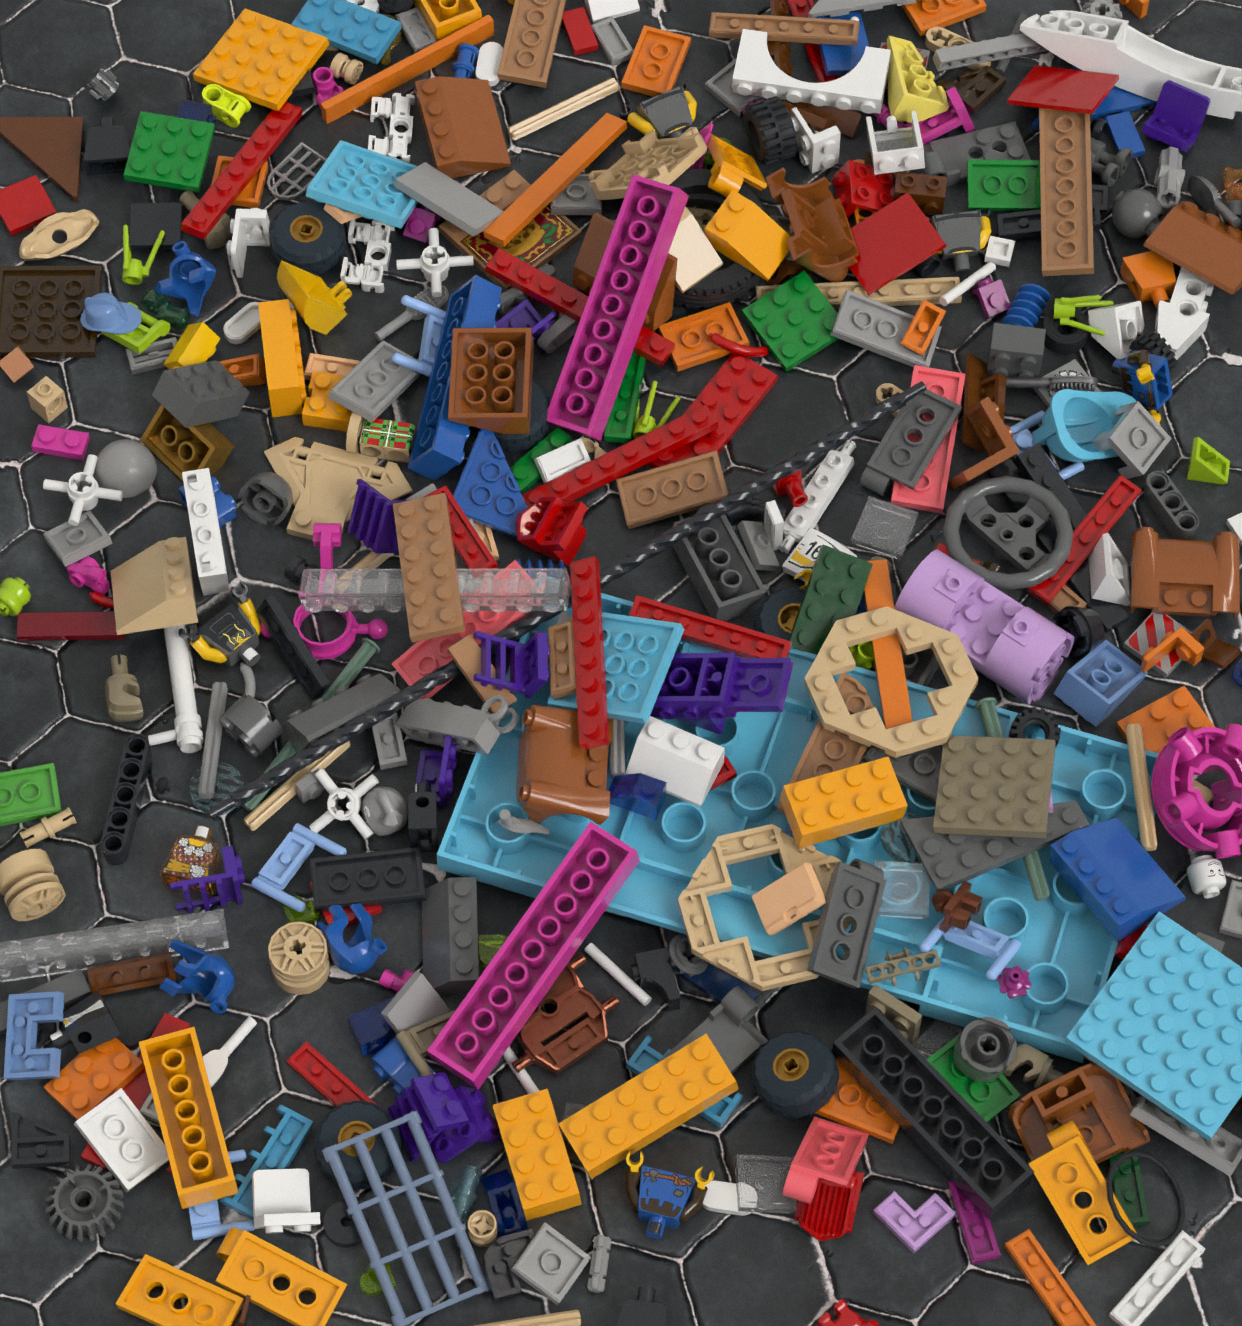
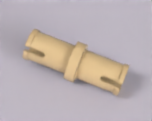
(48, 827)

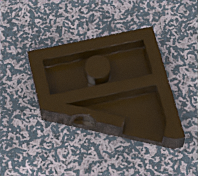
(976, 87)

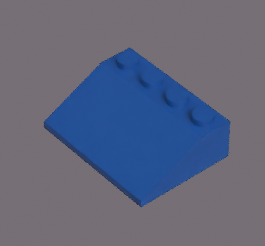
(1114, 876)

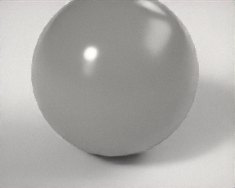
(125, 467)

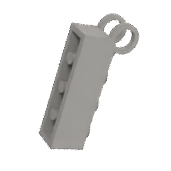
(468, 727)

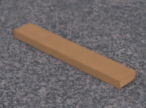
(786, 28)

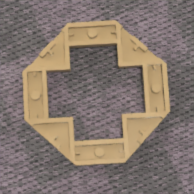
(867, 725)
(713, 878)

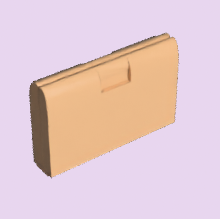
(789, 899)

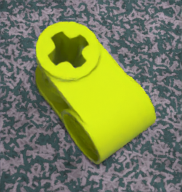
(228, 106)

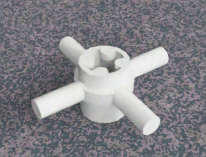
(435, 263)
(83, 490)
(354, 806)

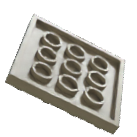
(995, 786)

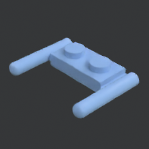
(430, 337)
(288, 860)
(977, 939)
(206, 1216)

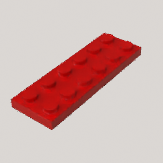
(731, 399)

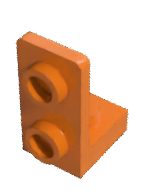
(1185, 645)

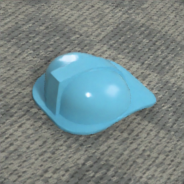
(1076, 421)

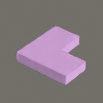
(912, 1226)

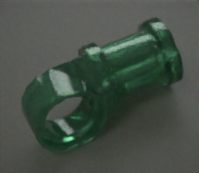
(160, 305)

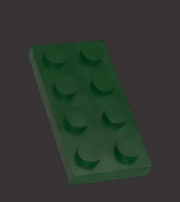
(830, 595)

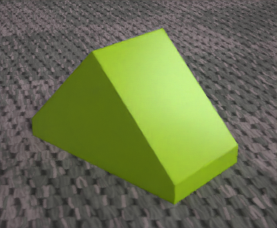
(1207, 464)

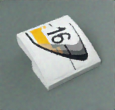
(806, 552)

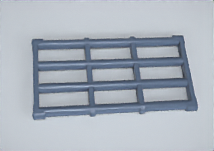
(382, 1199)

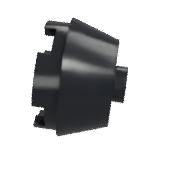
(1084, 626)

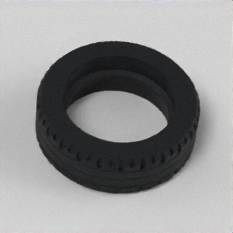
(721, 285)

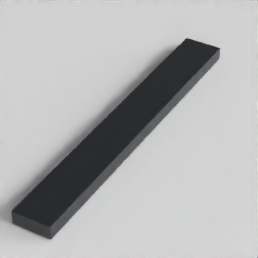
(1110, 613)

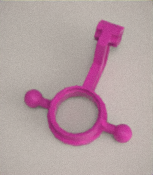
(326, 537)

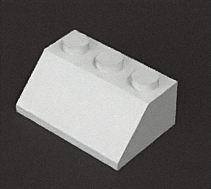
(678, 758)

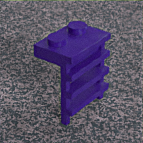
(373, 519)
(527, 663)
(227, 885)
(436, 1105)

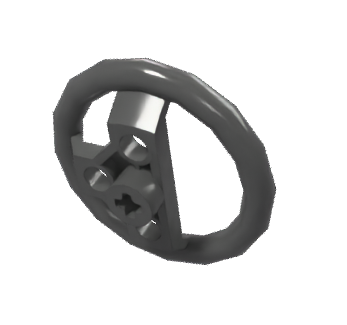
(1007, 535)

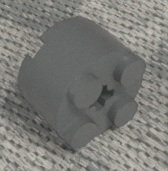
(251, 724)
(999, 1053)

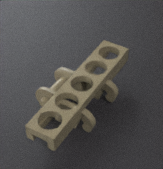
(895, 959)

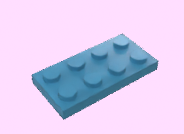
(349, 27)

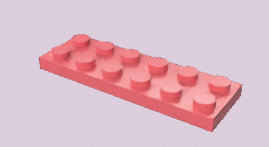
(931, 489)
(432, 653)

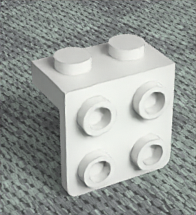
(816, 150)
(248, 229)
(282, 1200)

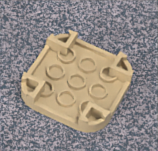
(649, 158)

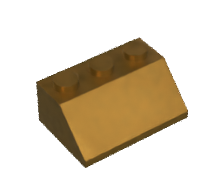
(187, 447)

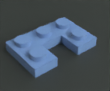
(21, 1056)

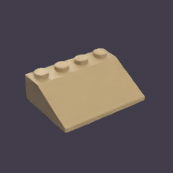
(154, 588)

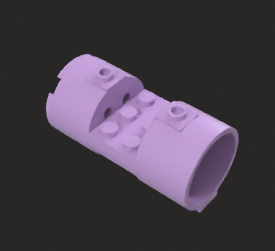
(998, 633)

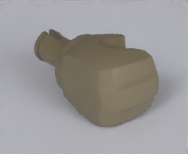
(221, 231)
(118, 687)
(1039, 1063)

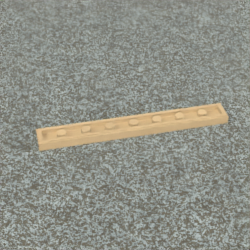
(896, 293)

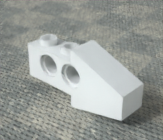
(1170, 322)

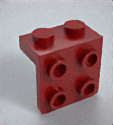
(861, 188)

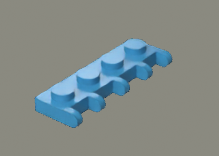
(647, 1057)
(277, 1154)

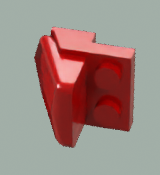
(552, 528)
(831, 1209)

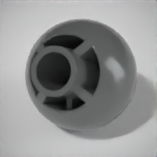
(1136, 213)

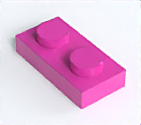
(60, 442)

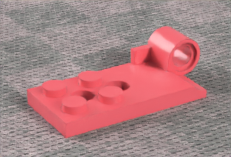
(825, 1153)

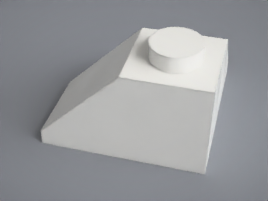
(1120, 325)

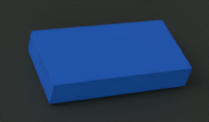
(1124, 133)

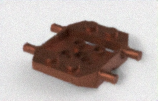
(572, 1003)

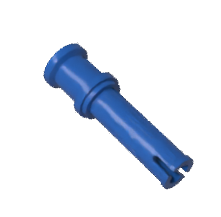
(464, 65)

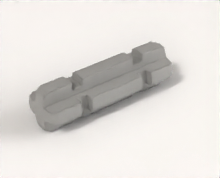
(599, 1264)

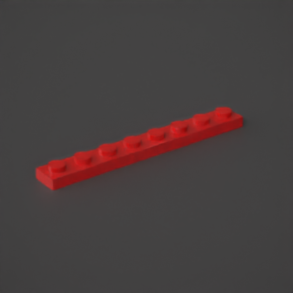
(241, 170)
(567, 300)
(627, 457)
(589, 653)

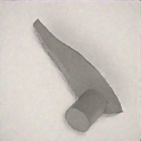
(520, 825)

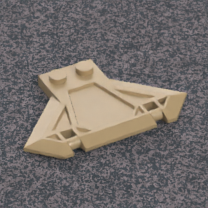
(326, 482)

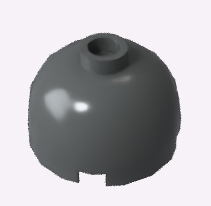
(266, 497)

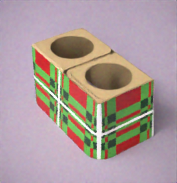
(387, 439)

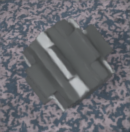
(102, 84)

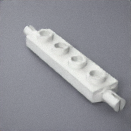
(820, 493)

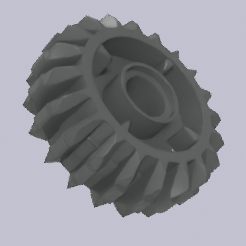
(84, 1220)

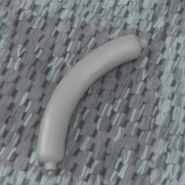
(249, 679)

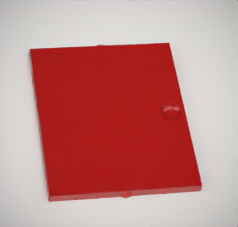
(1063, 89)
(893, 243)

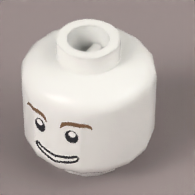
(1206, 876)

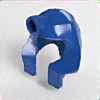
(188, 277)
(358, 953)
(205, 975)

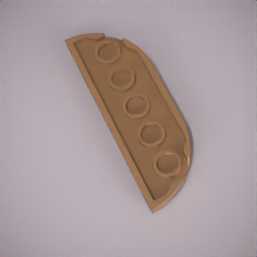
(833, 750)

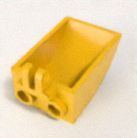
(314, 301)

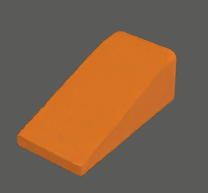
(922, 327)
(247, 369)

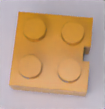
(319, 409)

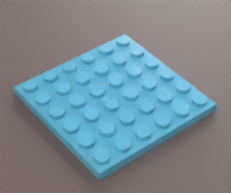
(1171, 1026)

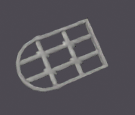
(297, 163)

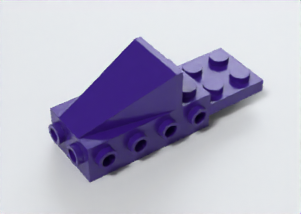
(718, 685)

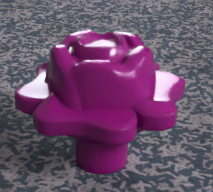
(1014, 982)

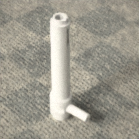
(187, 720)

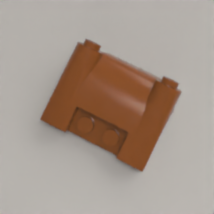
(818, 225)
(1185, 574)
(556, 772)
(1092, 1101)

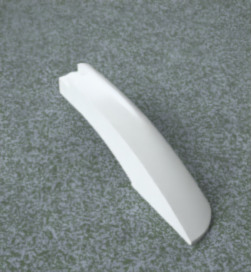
(1141, 62)

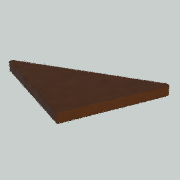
(49, 145)

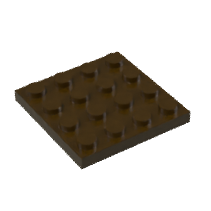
(44, 310)

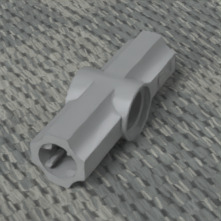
(1169, 177)

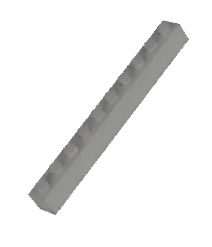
(985, 51)

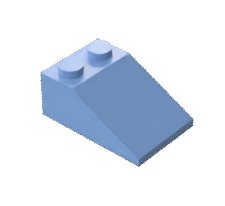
(1099, 682)

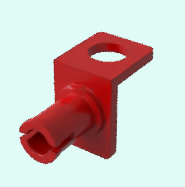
(792, 487)

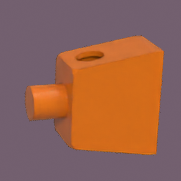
(1149, 277)

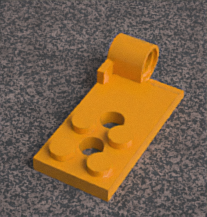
(732, 168)
(1073, 1170)
(256, 1263)
(206, 1302)

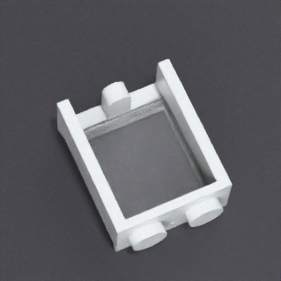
(896, 148)

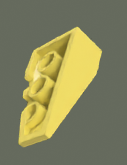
(911, 85)

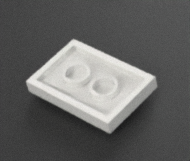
(123, 1140)

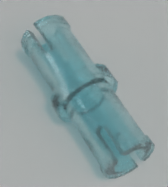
(465, 1194)

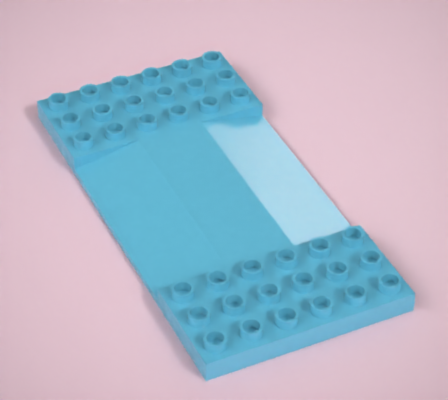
(1059, 936)

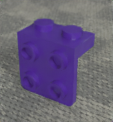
(1177, 116)
(526, 317)
(438, 770)
(480, 1127)

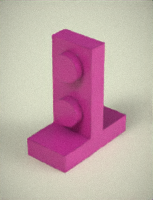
(946, 121)

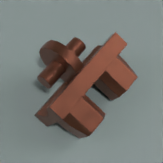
(957, 907)

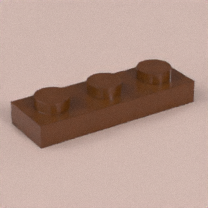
(131, 973)

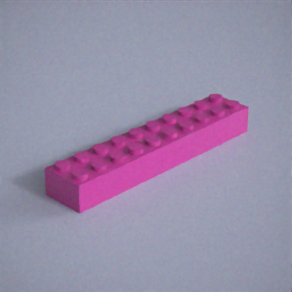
(616, 307)
(533, 955)

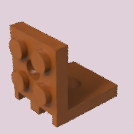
(994, 436)

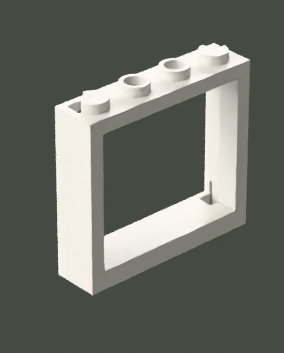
(205, 531)

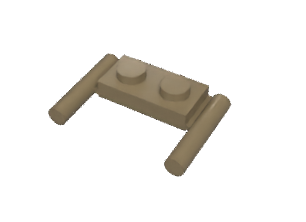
(419, 1039)

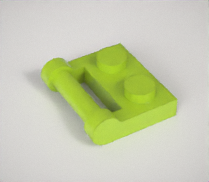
(142, 336)

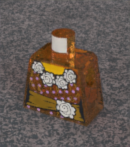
(192, 859)

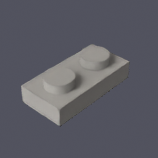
(389, 743)

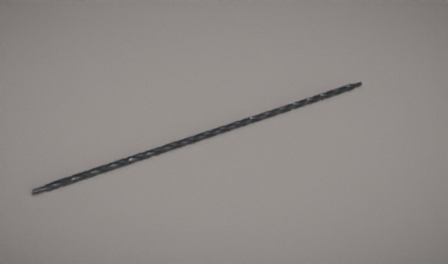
(535, 618)

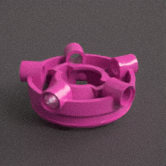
(1182, 806)

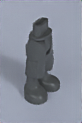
(1113, 164)

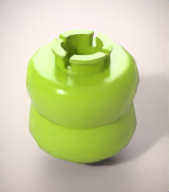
(13, 596)

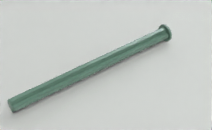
(344, 679)
(1031, 861)

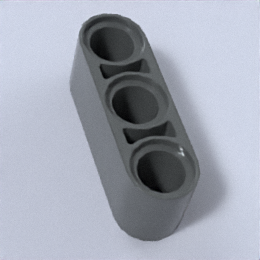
(1170, 496)

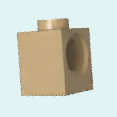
(47, 399)

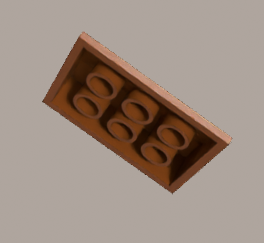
(461, 125)
(1200, 245)
(590, 259)
(492, 379)

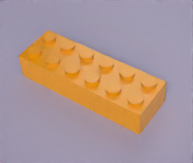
(648, 1106)
(188, 1118)

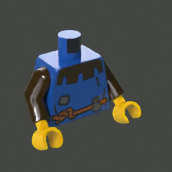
(1145, 379)
(664, 1196)

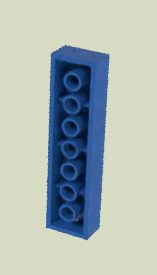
(437, 440)

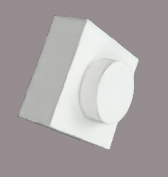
(999, 251)

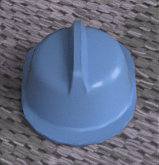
(109, 315)

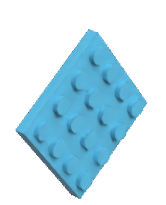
(363, 184)
(635, 665)

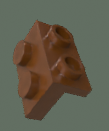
(926, 190)

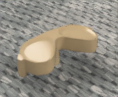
(592, 447)

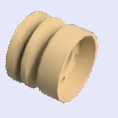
(30, 885)
(300, 972)

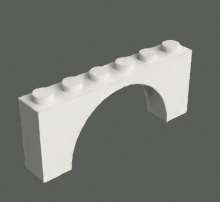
(858, 90)

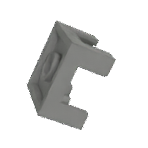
(1134, 438)

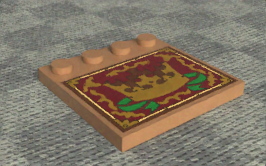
(535, 244)

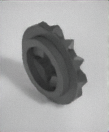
(679, 945)

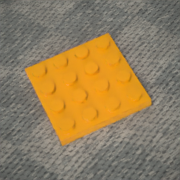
(261, 59)

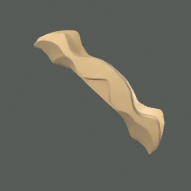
(75, 225)

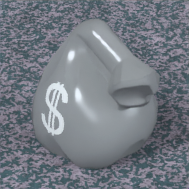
(384, 810)

